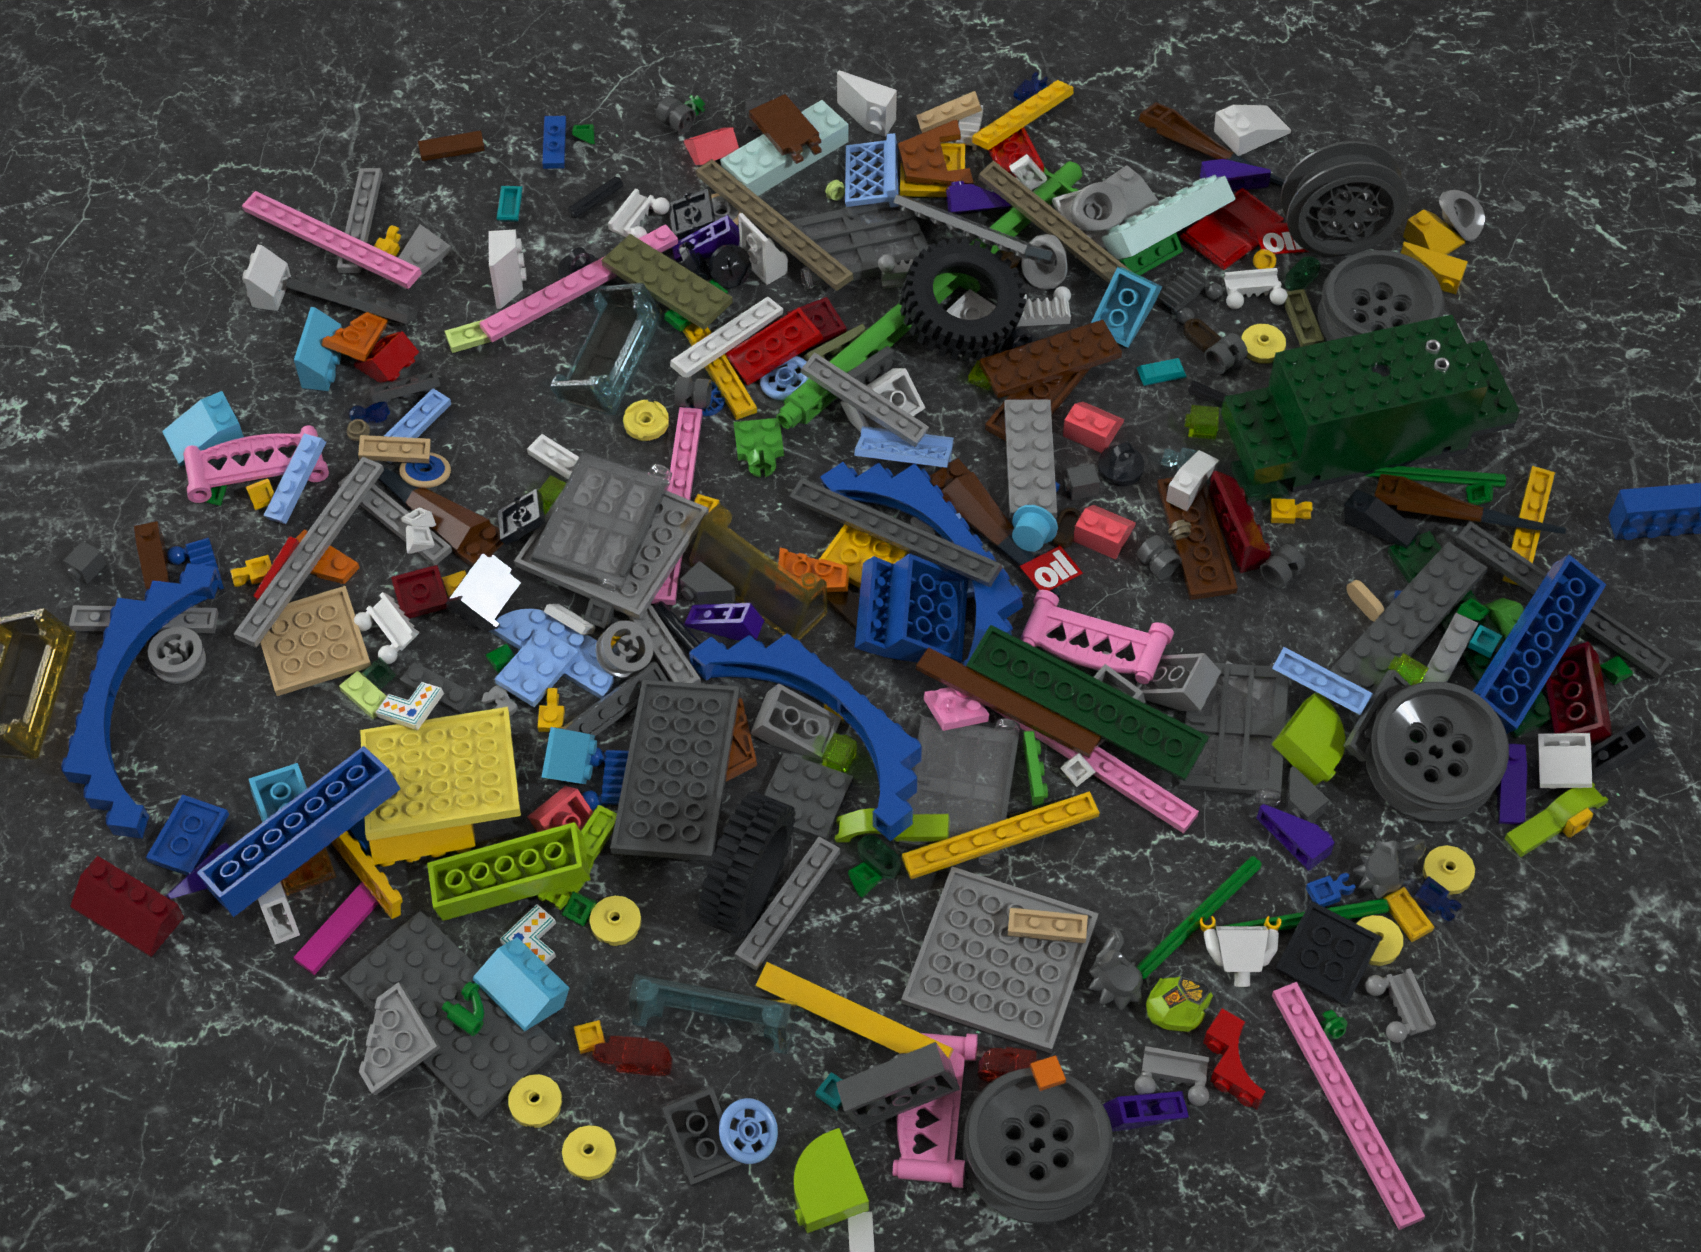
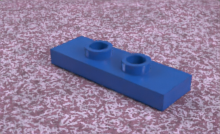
(554, 142)

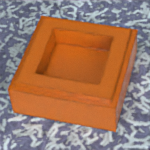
(1047, 1073)

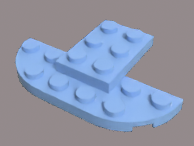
(546, 654)

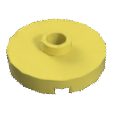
(1263, 342)
(643, 411)
(1453, 880)
(618, 931)
(1391, 941)
(535, 1113)
(589, 1165)

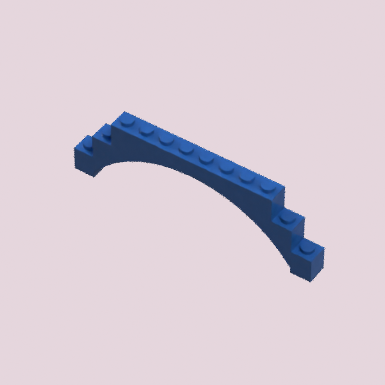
(916, 496)
(129, 630)
(794, 666)

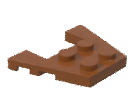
(924, 159)
(742, 751)

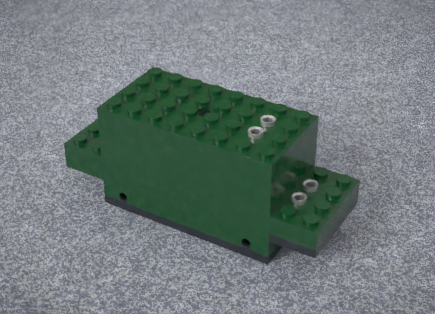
(1369, 405)

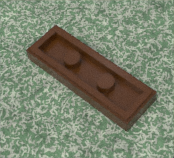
(451, 145)

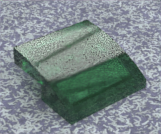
(1258, 492)

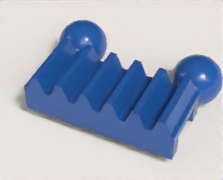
(199, 552)
(613, 777)

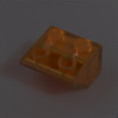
(313, 872)

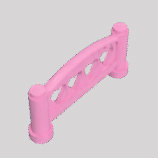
(204, 476)
(1146, 646)
(938, 1162)

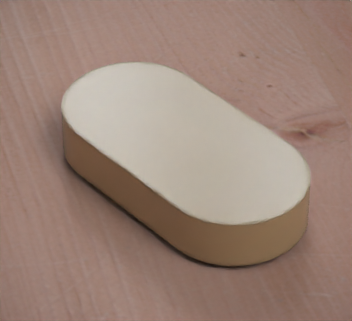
(1365, 599)

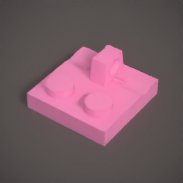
(955, 709)

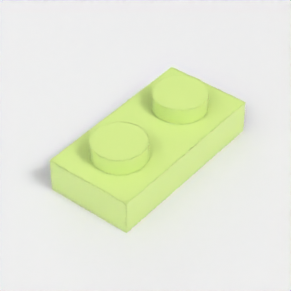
(466, 337)
(363, 693)

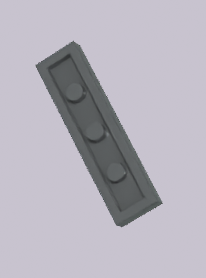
(1360, 738)

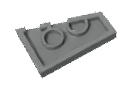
(424, 250)

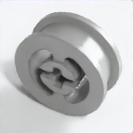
(616, 659)
(172, 667)

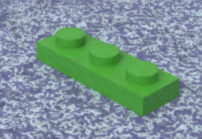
(1034, 768)

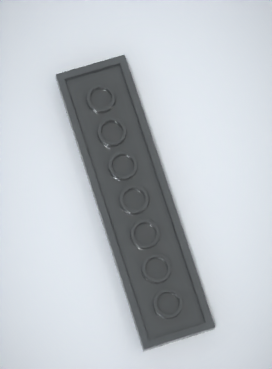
(973, 229)
(1410, 617)

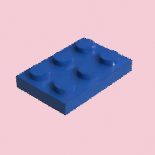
(187, 835)

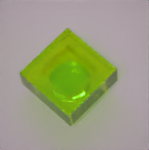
(977, 377)

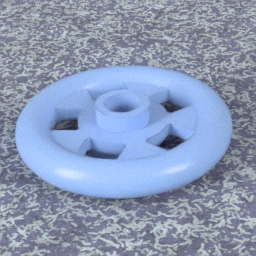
(784, 378)
(728, 1136)

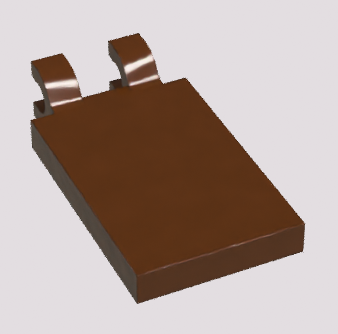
(786, 127)

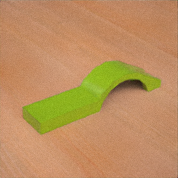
(1553, 819)
(924, 827)
(595, 834)

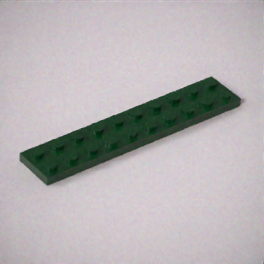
(1410, 563)
(1088, 702)

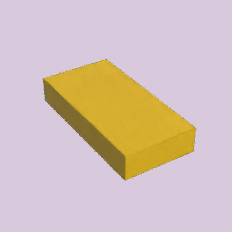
(1408, 914)

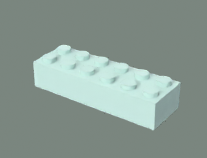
(762, 166)
(1168, 216)

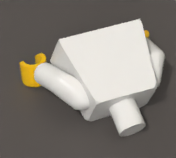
(1241, 947)

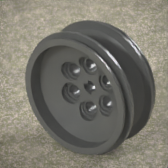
(1377, 293)
(1465, 724)
(1066, 1110)

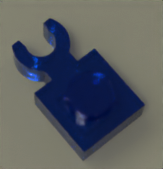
(1028, 89)
(1434, 897)

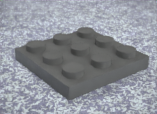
(812, 791)

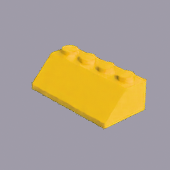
(415, 845)

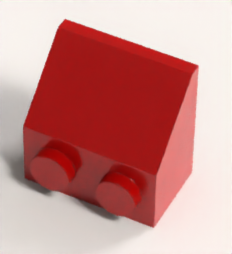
(388, 357)

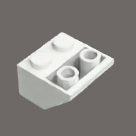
(266, 279)
(1565, 760)

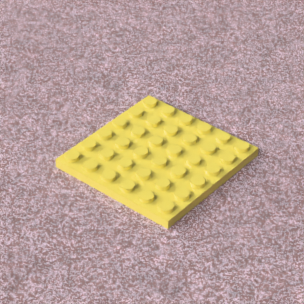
(448, 773)

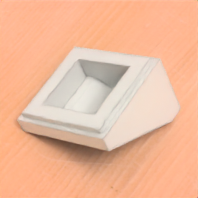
(419, 517)
(418, 539)
(1077, 769)

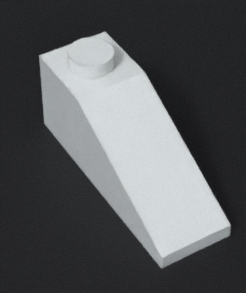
(1191, 479)

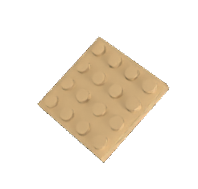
(314, 642)

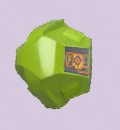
(1178, 1003)

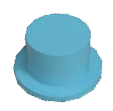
(1033, 527)

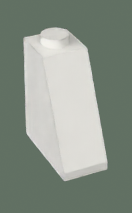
(278, 914)

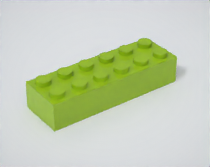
(508, 871)

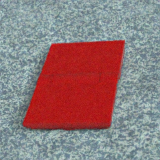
(1230, 230)

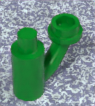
(460, 1016)

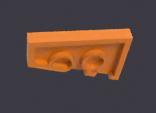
(357, 338)
(333, 564)
(833, 573)

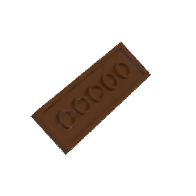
(1050, 358)
(1054, 390)
(1203, 552)

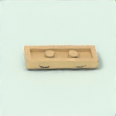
(952, 110)
(394, 449)
(1047, 925)

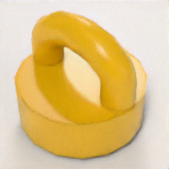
(1264, 259)

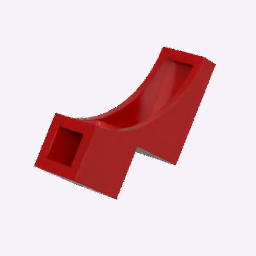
(1229, 1073)

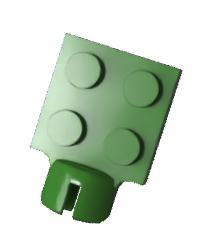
(759, 444)

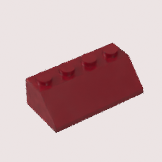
(1237, 523)
(1579, 694)
(125, 906)

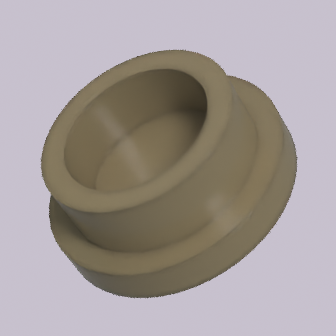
(356, 428)
(1180, 529)

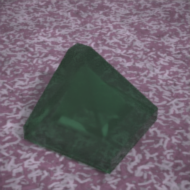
(379, 673)

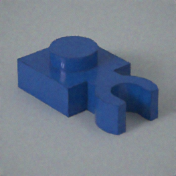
(1327, 892)

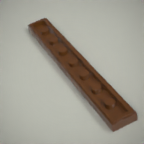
(1007, 702)

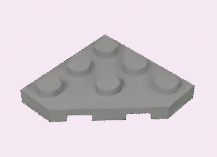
(395, 1040)

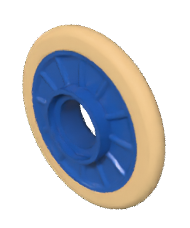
(438, 473)

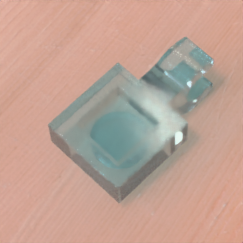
(1173, 458)

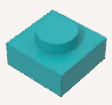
(1485, 641)
(829, 1092)

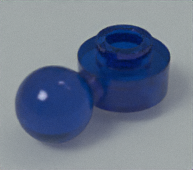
(376, 412)

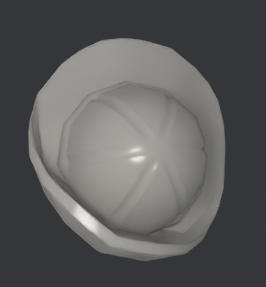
(1099, 207)
(1462, 213)
(1046, 273)

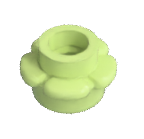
(835, 190)

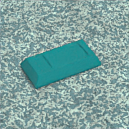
(509, 203)
(1161, 371)

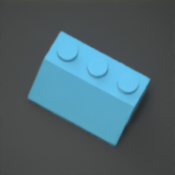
(312, 361)
(276, 789)
(521, 984)

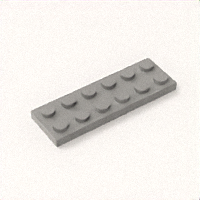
(1030, 455)

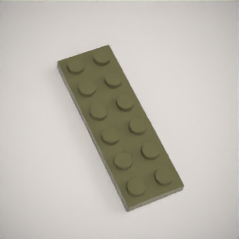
(667, 281)

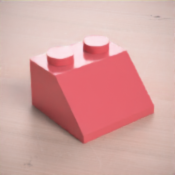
(712, 145)
(1091, 426)
(1102, 531)
(561, 809)

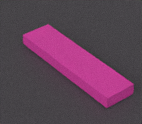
(336, 929)

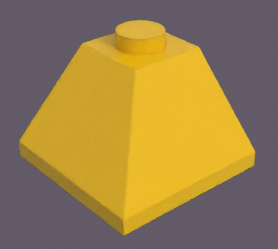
(1431, 232)

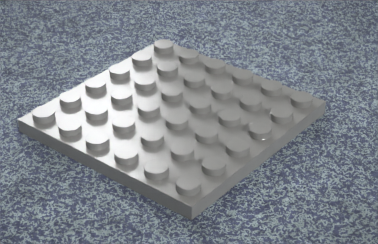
(661, 550)
(991, 979)

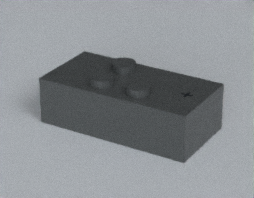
(897, 1085)

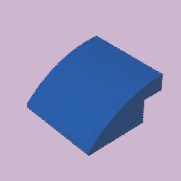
(910, 609)

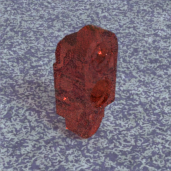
(635, 1055)
(1002, 1061)

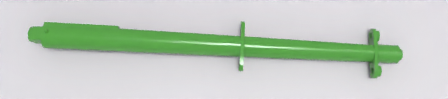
(812, 398)

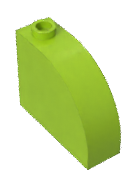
(1313, 739)
(827, 1183)

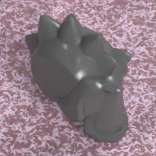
(1385, 865)
(1115, 975)

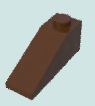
(151, 553)

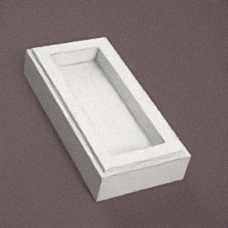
(569, 619)

